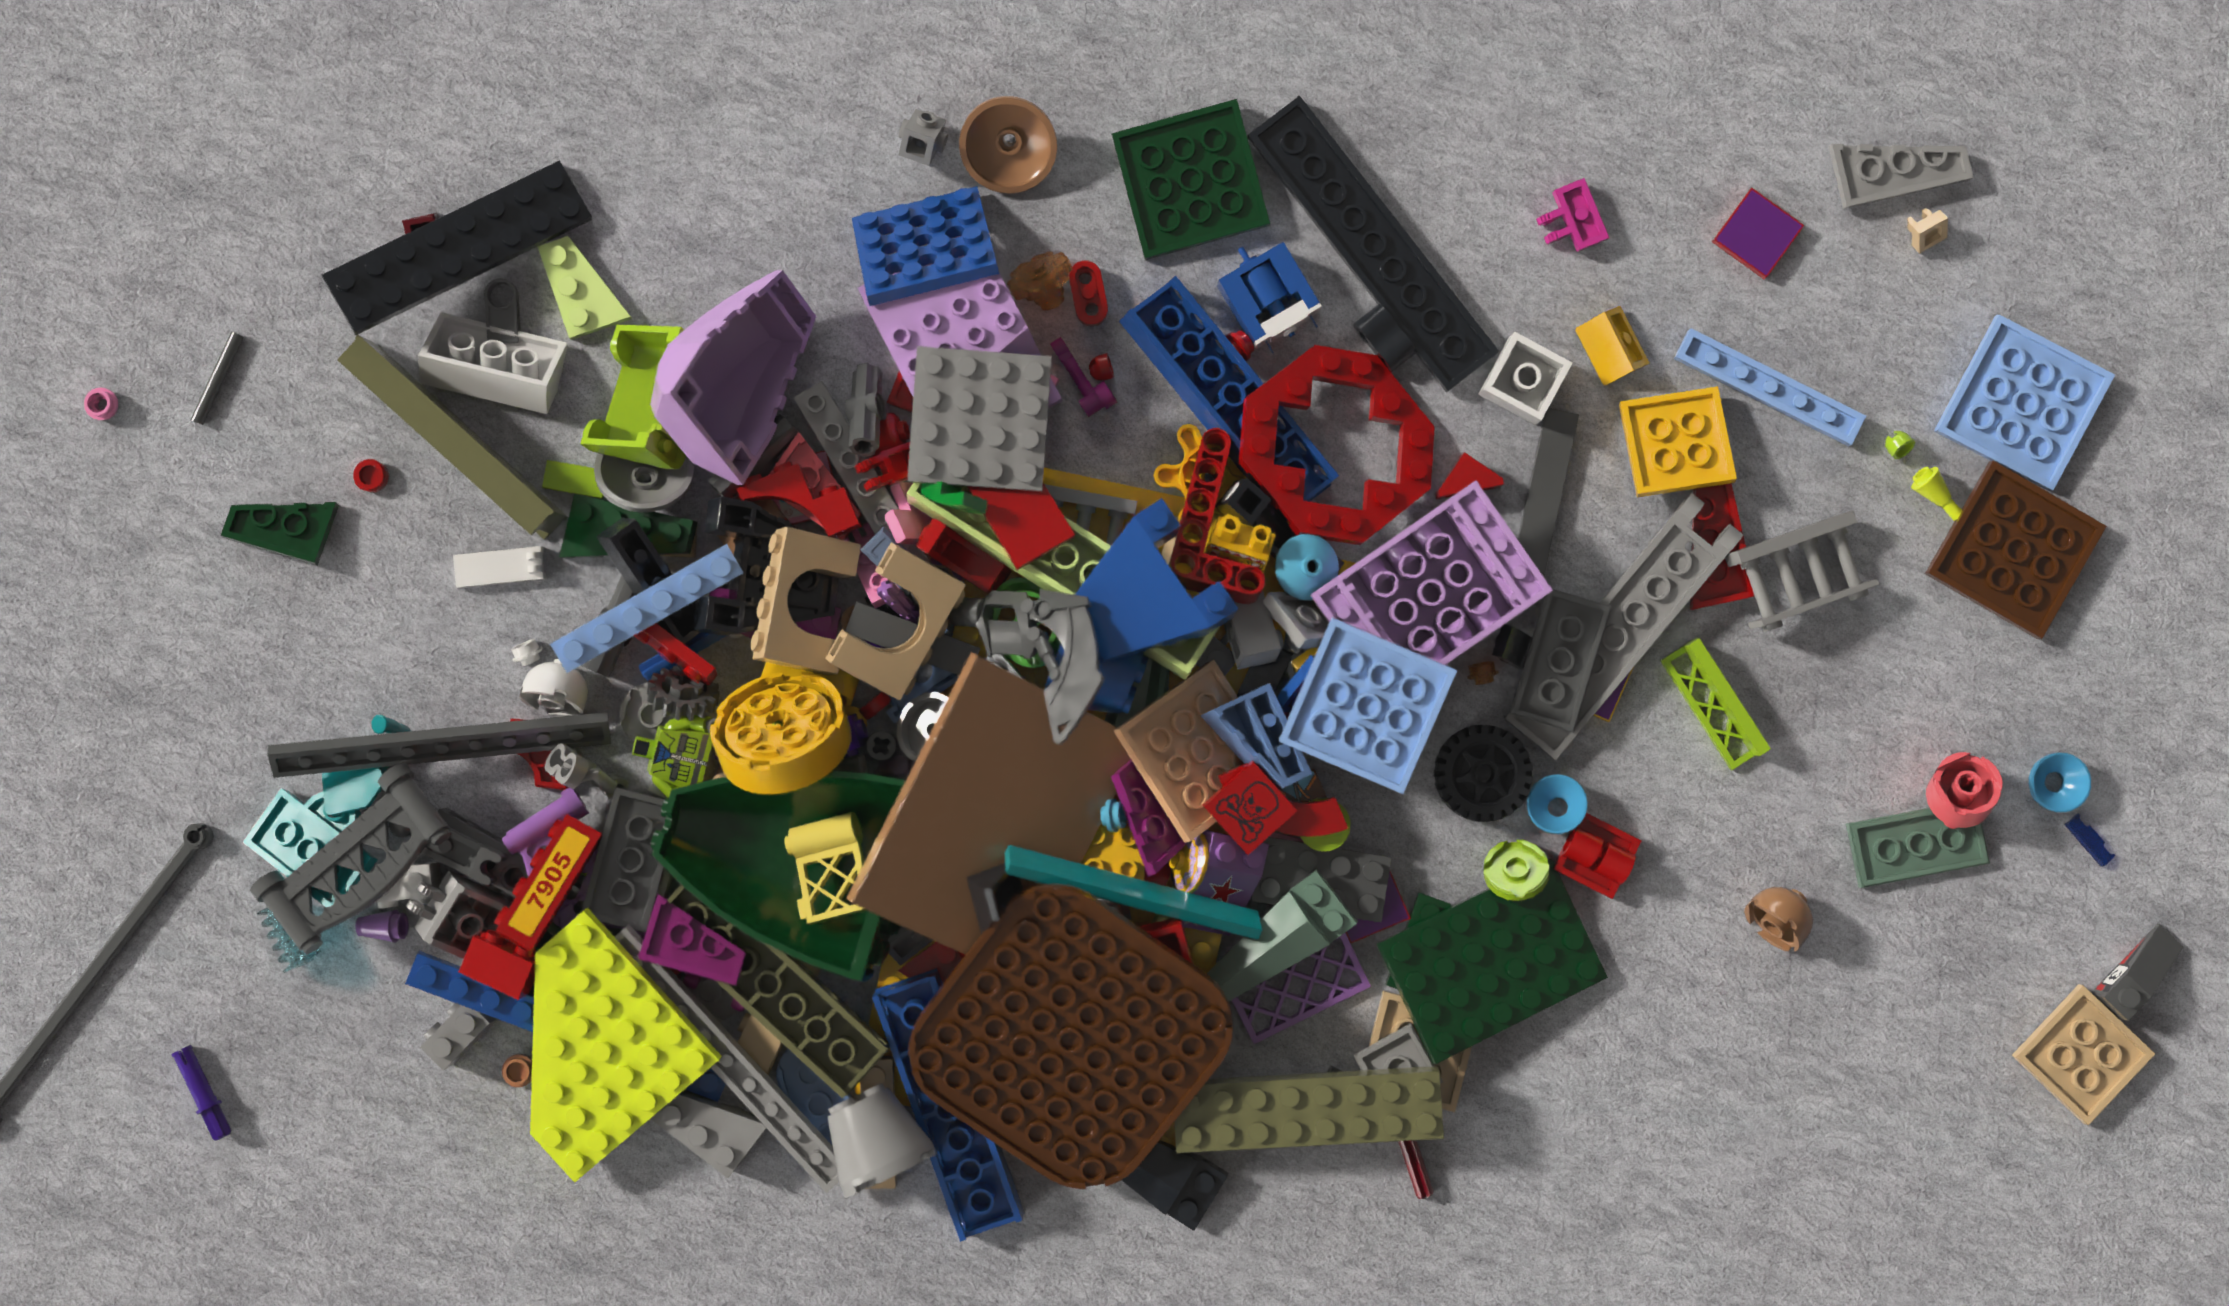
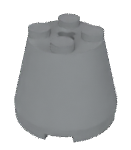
(875, 1139)

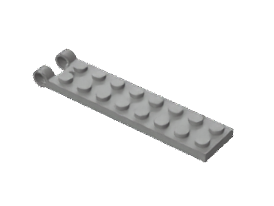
(1641, 609)

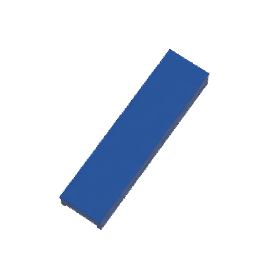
(1210, 380)
(966, 1162)

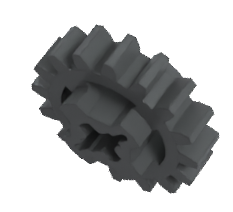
(680, 695)

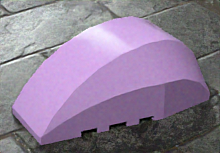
(729, 376)

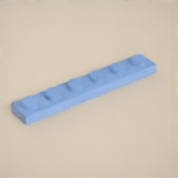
(1770, 387)
(646, 608)

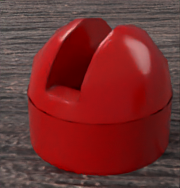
(1101, 367)

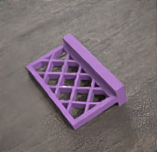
(1316, 1007)

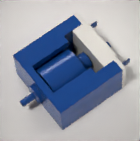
(1261, 286)

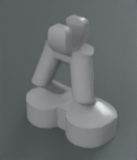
(573, 769)

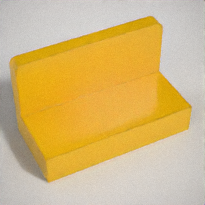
(1612, 345)

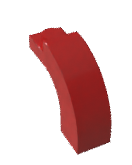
(962, 557)

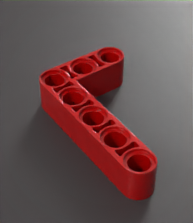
(1199, 524)

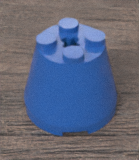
(1117, 689)

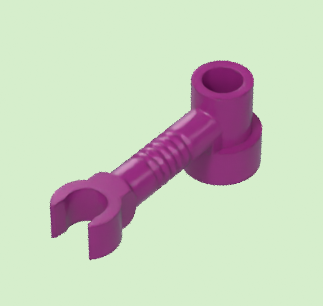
(1093, 397)

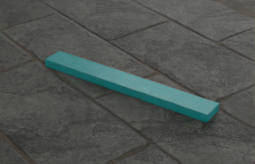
(1133, 892)

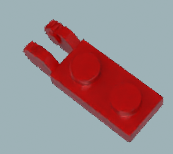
(893, 464)

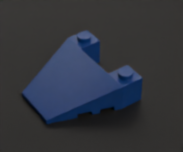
(1139, 596)

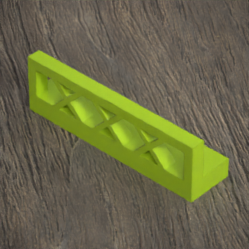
(1726, 698)

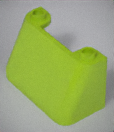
(630, 424)

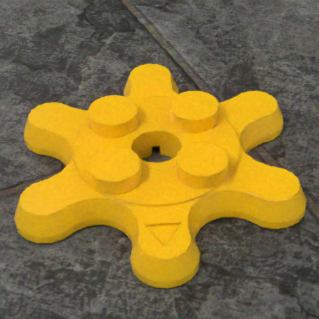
(1179, 475)

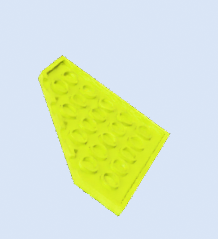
(603, 1046)

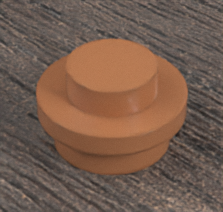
(517, 1070)

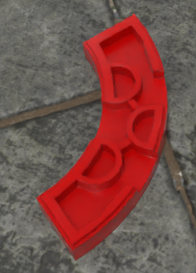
(1311, 819)

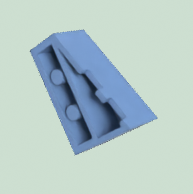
(1253, 730)

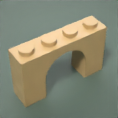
(778, 636)
(894, 668)

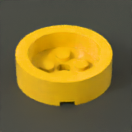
(780, 757)

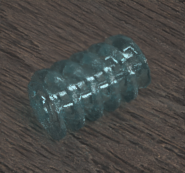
(291, 952)

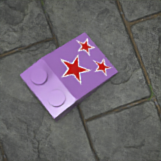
(1229, 873)

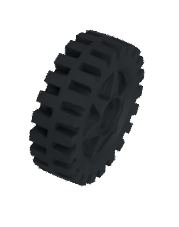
(1508, 780)

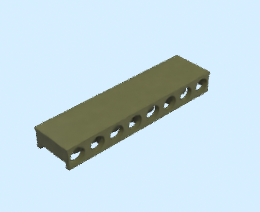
(451, 437)
(795, 1005)

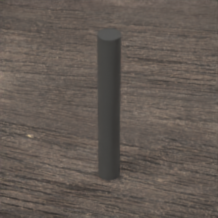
(217, 378)

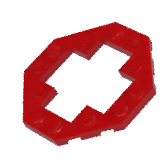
(1387, 405)

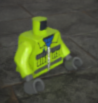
(677, 753)

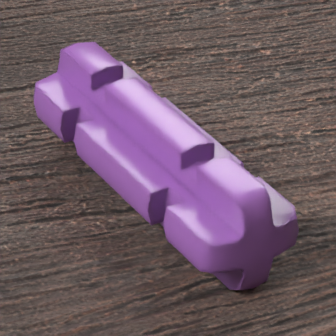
(898, 601)

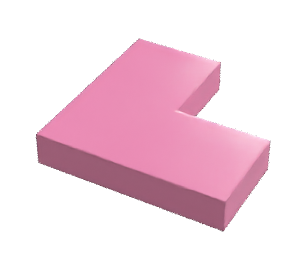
(906, 521)

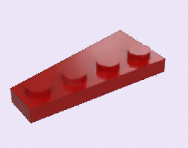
(1725, 582)

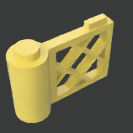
(821, 842)

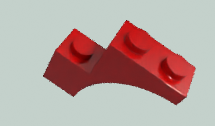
(790, 484)

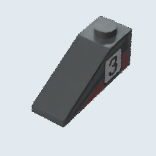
(2138, 974)

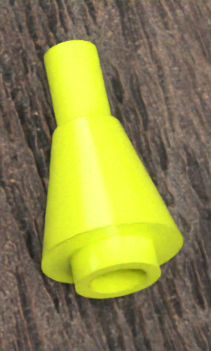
(1932, 486)

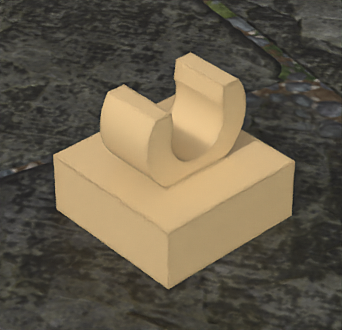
(1929, 230)

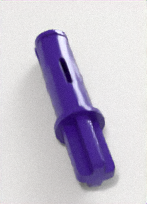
(202, 1093)

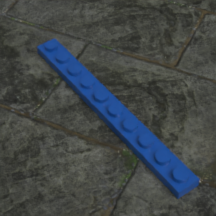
(444, 980)

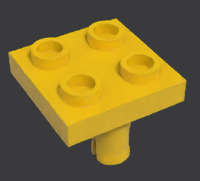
(1115, 853)

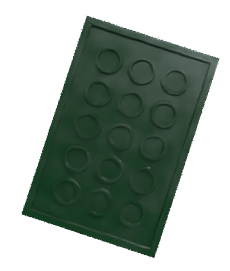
(1490, 965)

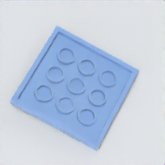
(2024, 402)
(1367, 705)

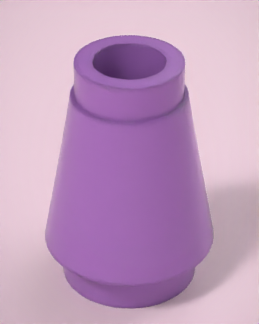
(383, 926)

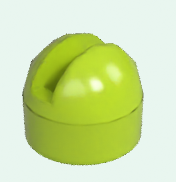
(1899, 445)

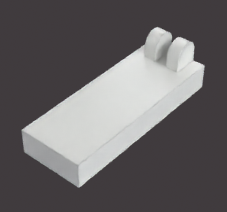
(499, 567)

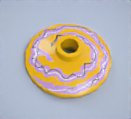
(1190, 865)

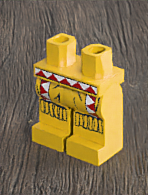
(1240, 544)

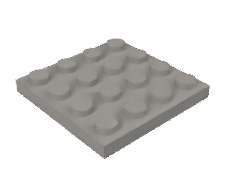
(979, 418)

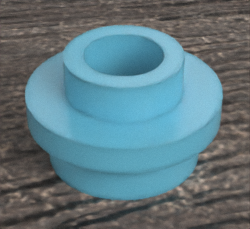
(1113, 815)

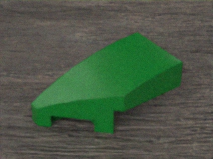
(953, 497)

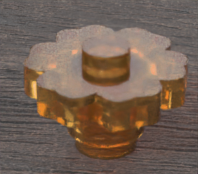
(1041, 280)

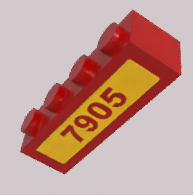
(548, 884)

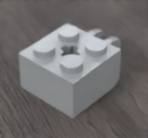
(456, 912)

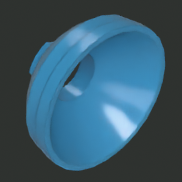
(2074, 786)
(1551, 788)

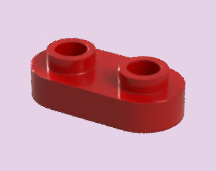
(1088, 294)

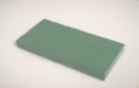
(1912, 847)

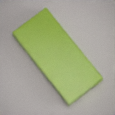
(570, 479)

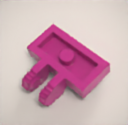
(1579, 214)

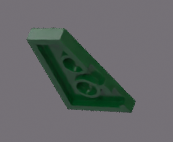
(287, 530)

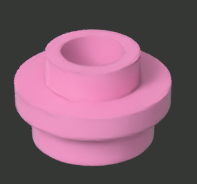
(92, 400)

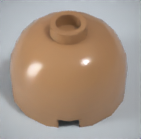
(1782, 916)

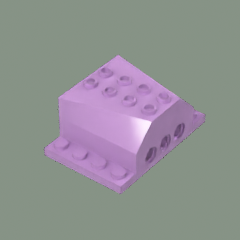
(961, 316)
(1439, 581)

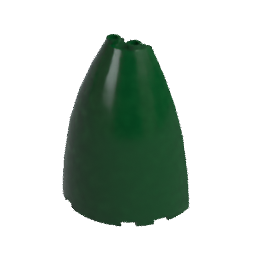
(735, 861)

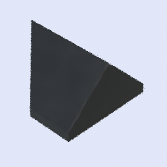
(991, 893)

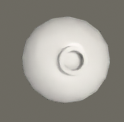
(555, 689)

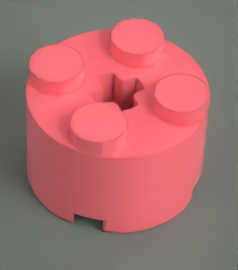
(1964, 790)

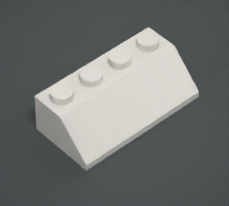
(508, 373)

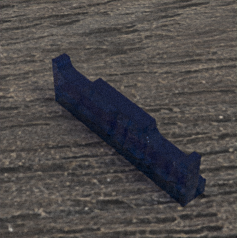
(2089, 840)

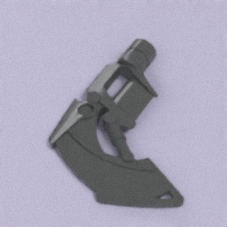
(1068, 616)

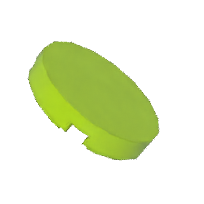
(1516, 870)

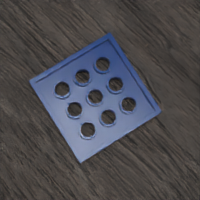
(942, 247)

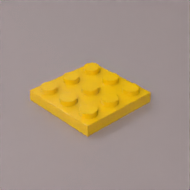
(1677, 442)

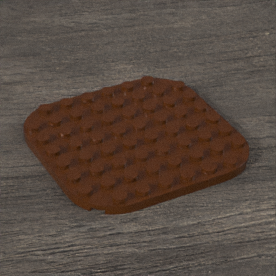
(1070, 1037)

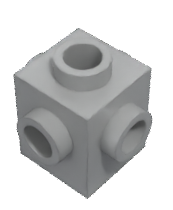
(922, 136)

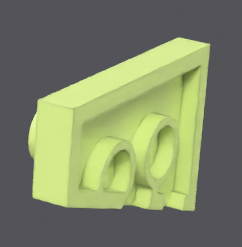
(579, 290)

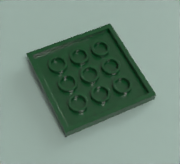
(1191, 179)

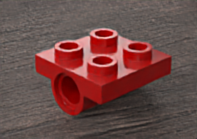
(1598, 856)

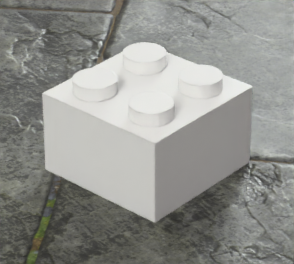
(1525, 378)

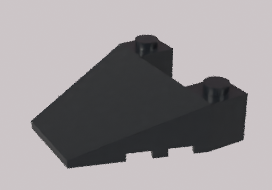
(809, 596)

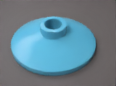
(1292, 565)

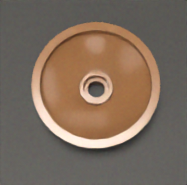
(1002, 164)

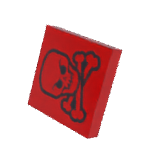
(1250, 807)

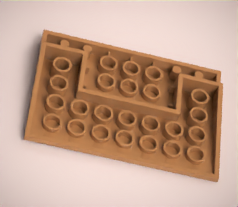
(977, 787)

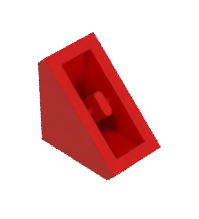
(1465, 472)

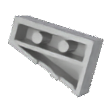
(711, 1129)

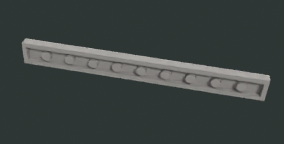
(746, 1076)

